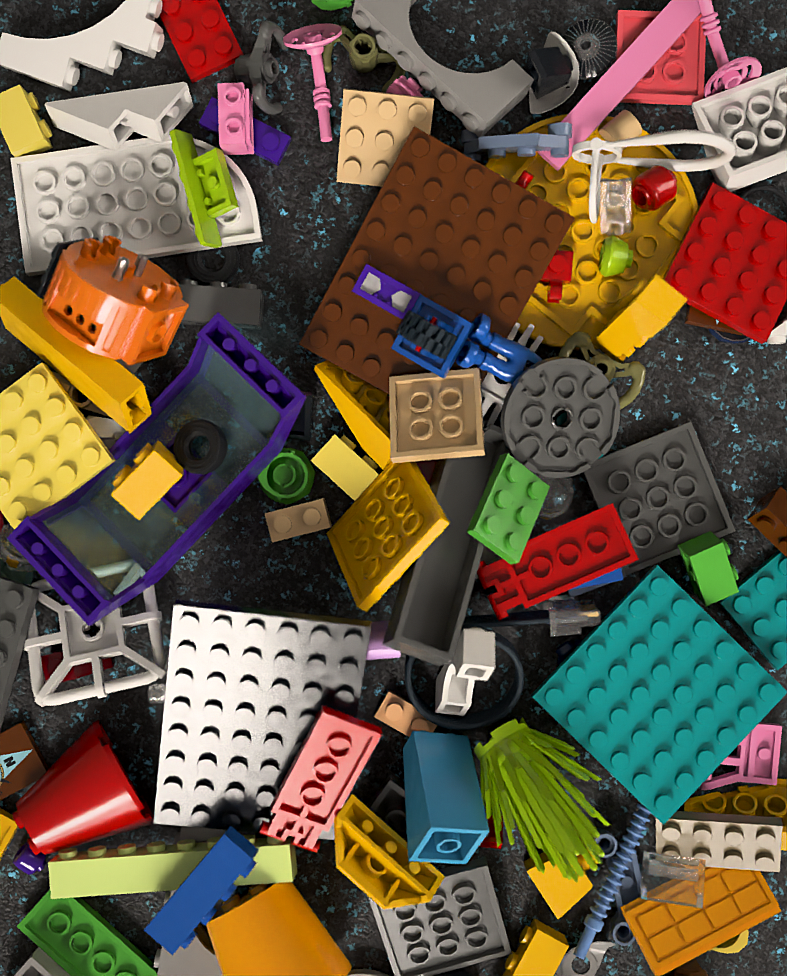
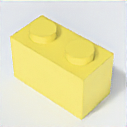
(21, 123)
(345, 466)

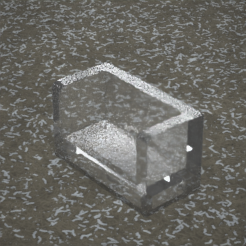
(673, 879)

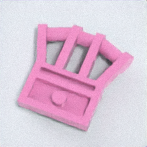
(755, 759)

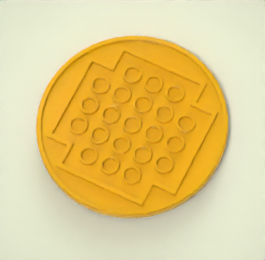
(653, 237)

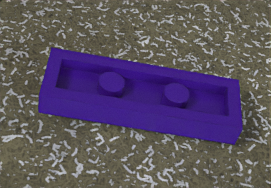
(268, 141)

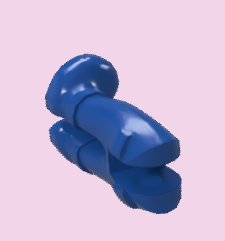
(515, 353)

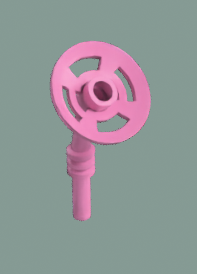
(311, 40)
(727, 70)

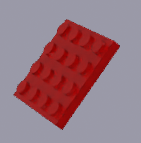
(733, 263)

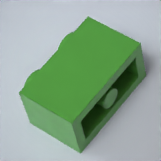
(709, 568)

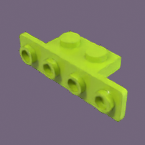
(206, 186)

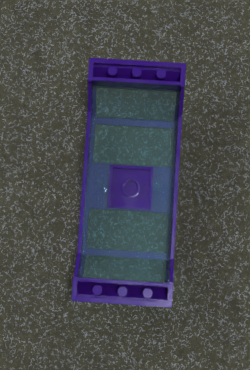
(105, 555)

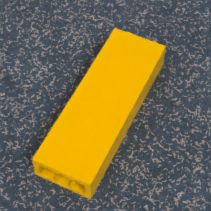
(94, 375)

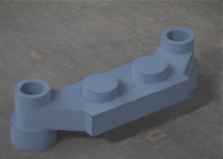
(523, 144)
(627, 891)

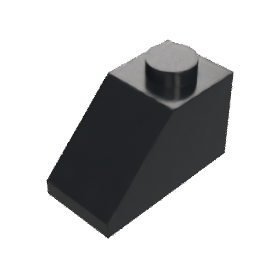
(548, 69)

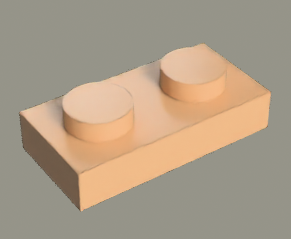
(402, 715)

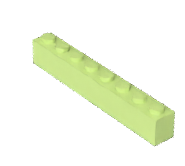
(157, 867)

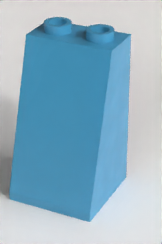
(442, 799)

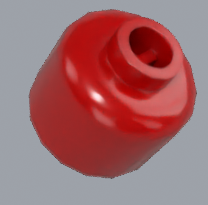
(654, 188)

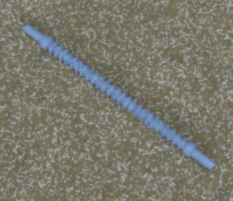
(594, 920)

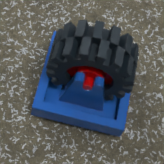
(432, 336)

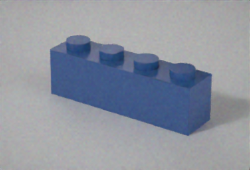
(201, 891)

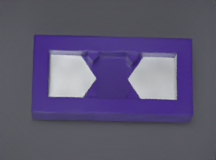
(385, 291)

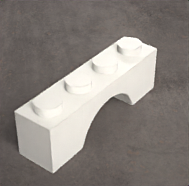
(472, 661)

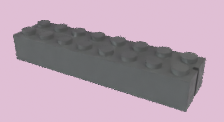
(441, 580)

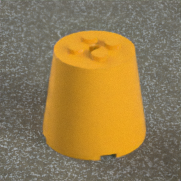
(273, 935)

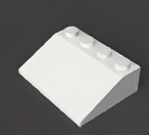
(756, 123)

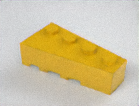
(638, 317)

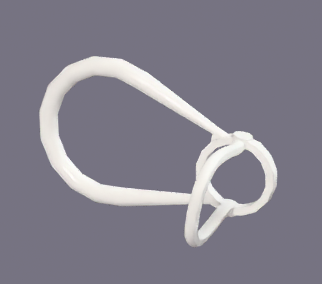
(597, 159)

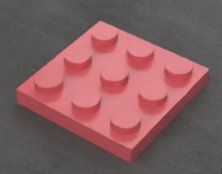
(678, 74)

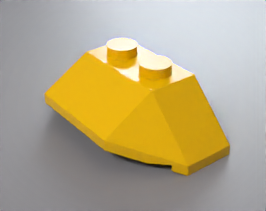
(378, 859)

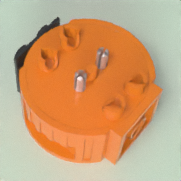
(111, 300)

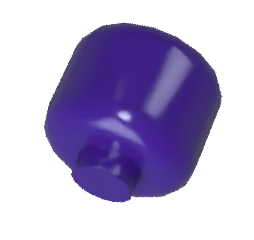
(28, 861)

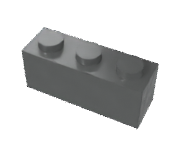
(237, 305)

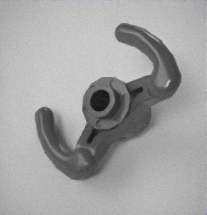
(261, 67)

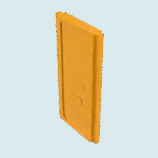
(679, 933)

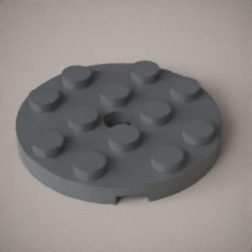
(537, 397)

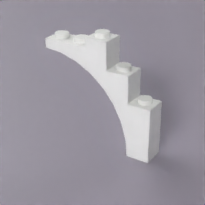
(98, 47)

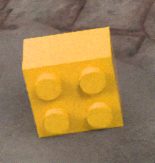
(147, 480)

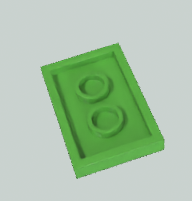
(508, 509)

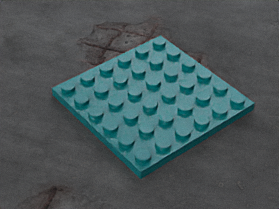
(659, 693)

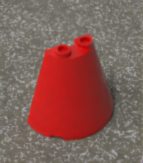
(81, 798)

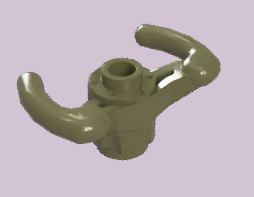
(363, 54)
(609, 366)

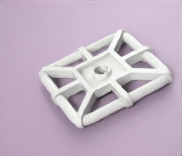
(84, 649)

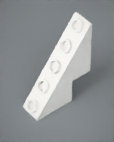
(114, 116)

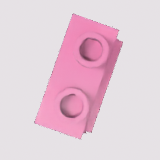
(235, 119)

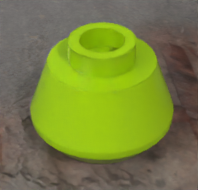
(614, 256)

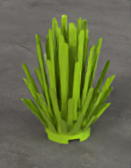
(528, 793)

